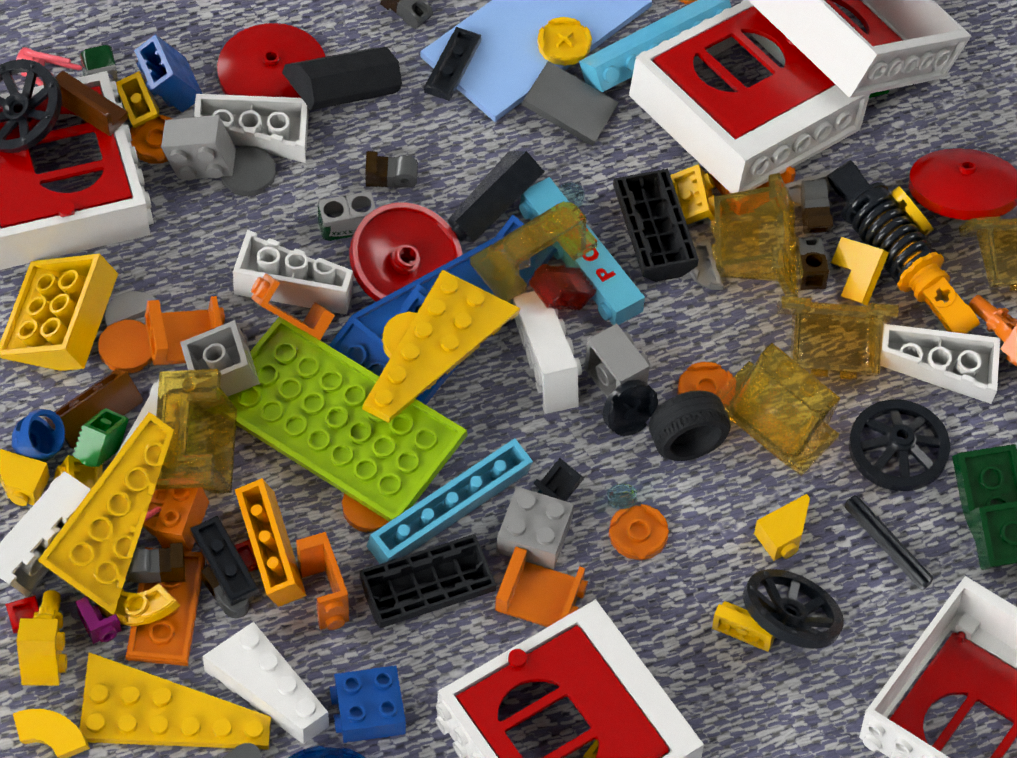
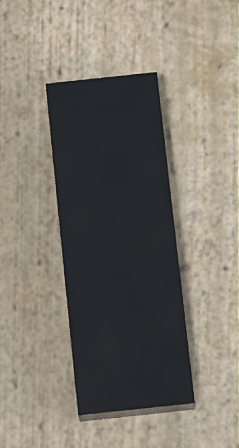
(452, 63)
(224, 560)

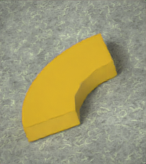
(143, 607)
(50, 729)

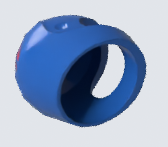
(36, 438)

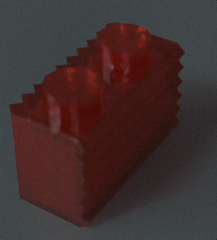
(561, 287)

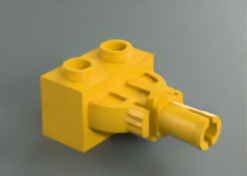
(42, 644)

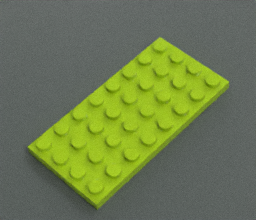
(314, 416)

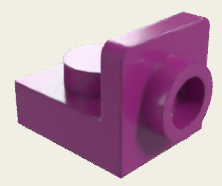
(97, 627)

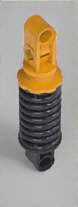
(910, 256)

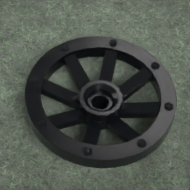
(20, 107)
(899, 447)
(788, 616)

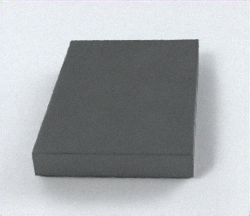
(570, 103)

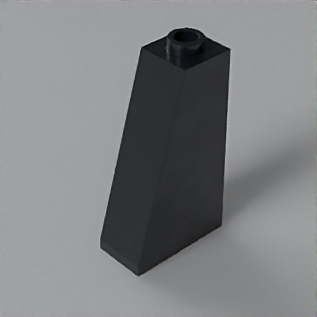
(494, 195)

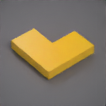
(865, 266)

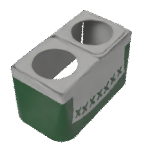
(99, 60)
(343, 226)

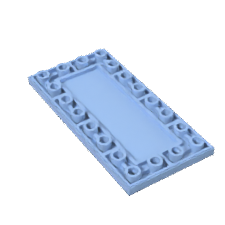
(508, 51)

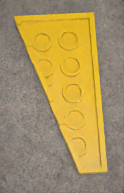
(441, 336)
(103, 531)
(144, 709)

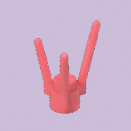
(39, 57)

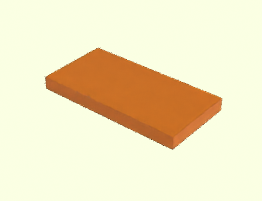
(170, 637)

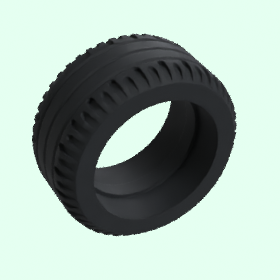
(689, 425)

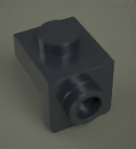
(559, 481)

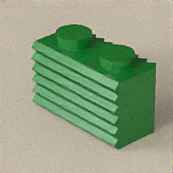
(100, 438)

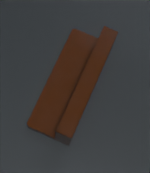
(90, 104)
(112, 392)

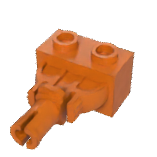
(999, 322)
(179, 512)

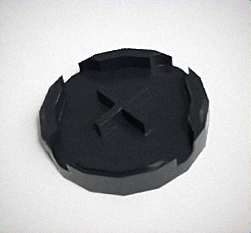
(629, 407)

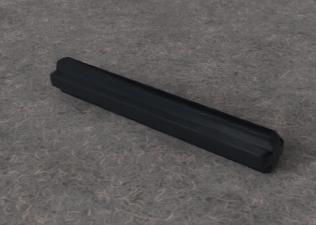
(888, 542)

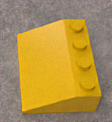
(58, 312)

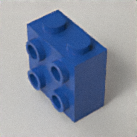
(167, 73)
(368, 704)

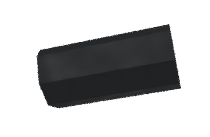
(345, 77)
(656, 225)
(427, 581)

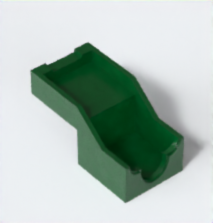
(989, 502)

